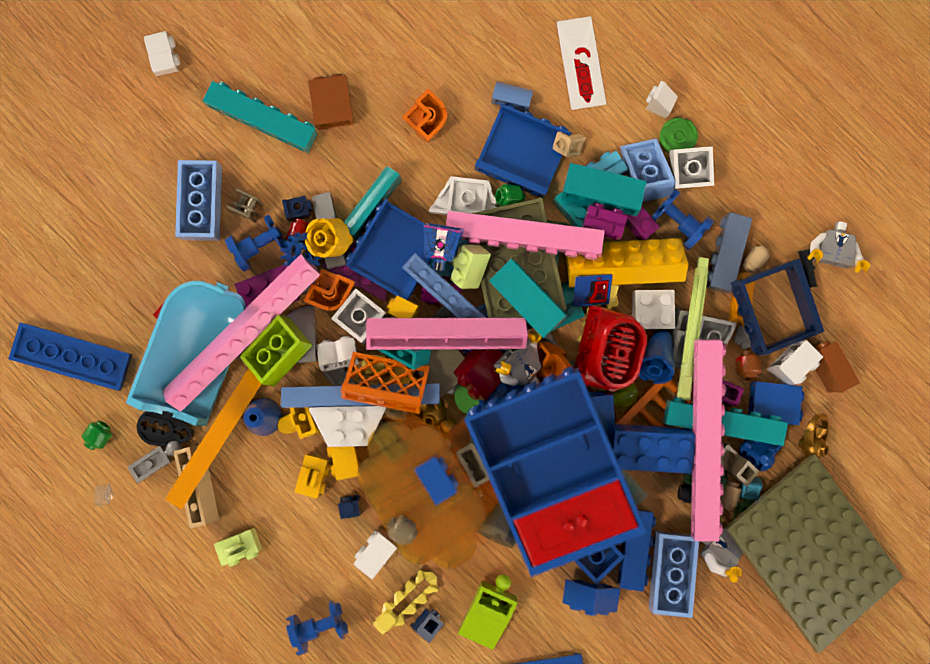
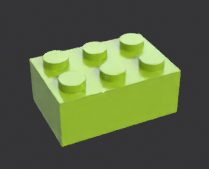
(276, 350)

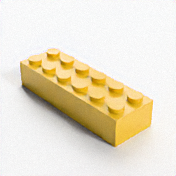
(633, 262)

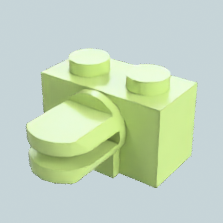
(469, 266)
(237, 547)

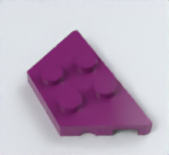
(360, 281)

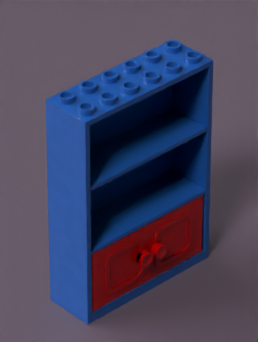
(554, 471)

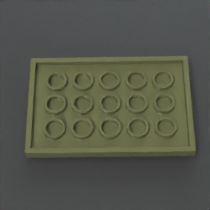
(538, 265)

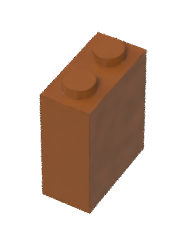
(331, 101)
(834, 368)

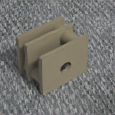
(240, 206)

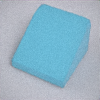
(753, 490)

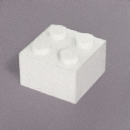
(692, 167)
(654, 309)
(354, 312)
(795, 363)
(374, 556)

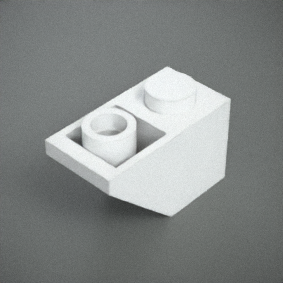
(661, 100)

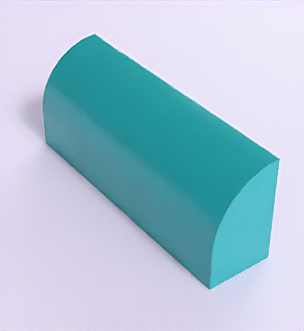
(605, 188)
(365, 209)
(528, 298)

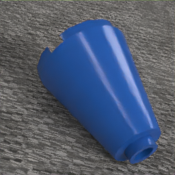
(658, 358)
(262, 416)

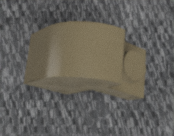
(738, 466)

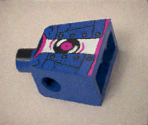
(441, 243)

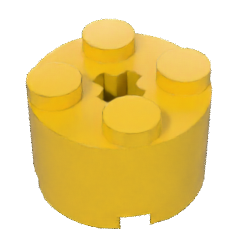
(328, 237)

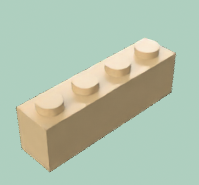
(201, 505)

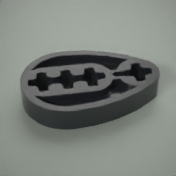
(159, 438)

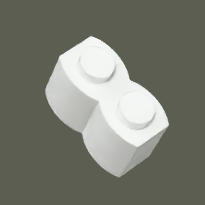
(162, 53)
(336, 354)

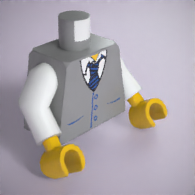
(838, 249)
(520, 365)
(723, 556)

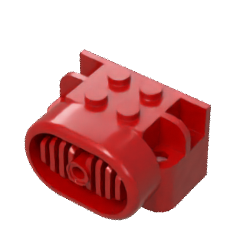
(610, 349)

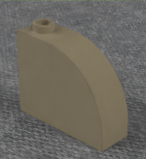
(442, 365)

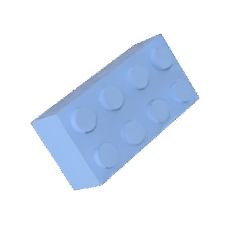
(198, 200)
(673, 574)

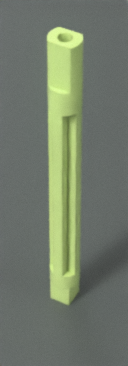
(693, 328)

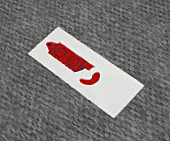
(581, 63)

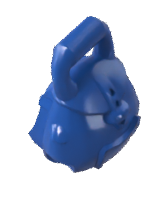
(759, 453)

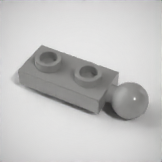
(153, 461)

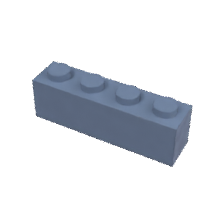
(729, 252)

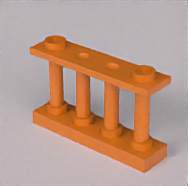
(651, 393)

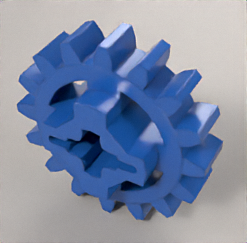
(294, 247)

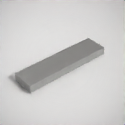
(325, 208)

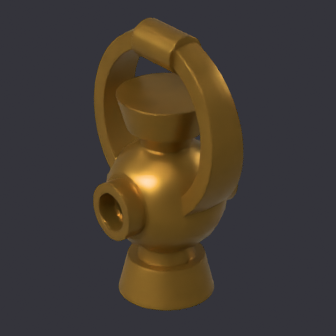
(435, 416)
(815, 437)

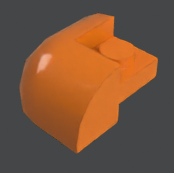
(426, 116)
(329, 291)
(551, 359)

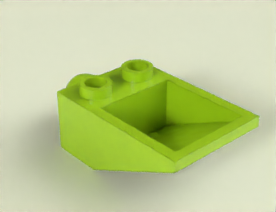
(487, 615)

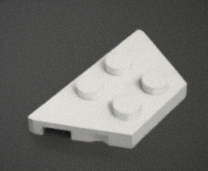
(464, 196)
(347, 424)

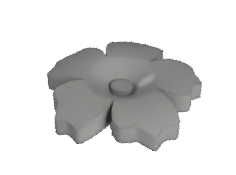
(742, 338)

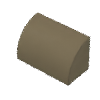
(473, 464)

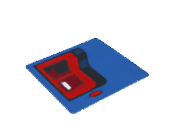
(592, 290)

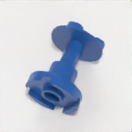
(687, 224)
(250, 246)
(302, 632)

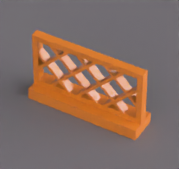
(379, 396)

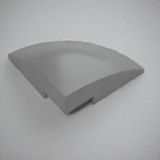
(306, 322)
(711, 328)

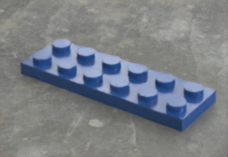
(70, 356)

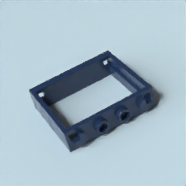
(803, 299)

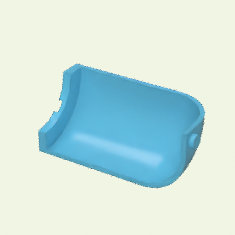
(185, 327)

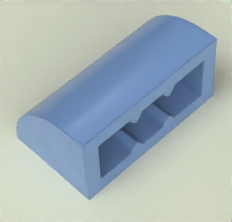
(512, 95)

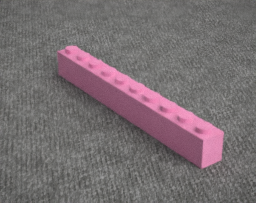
(240, 333)
(708, 432)

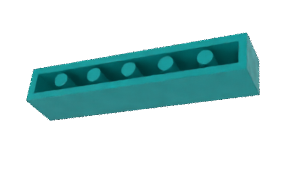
(260, 117)
(735, 422)

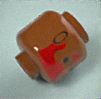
(749, 365)

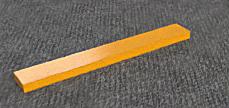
(213, 440)

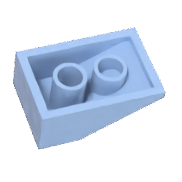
(648, 163)

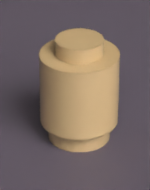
(756, 259)
(730, 496)

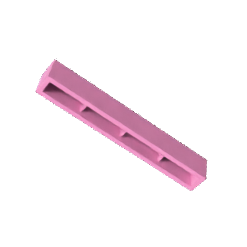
(528, 234)
(445, 333)

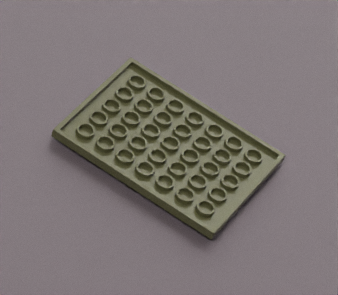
(814, 553)

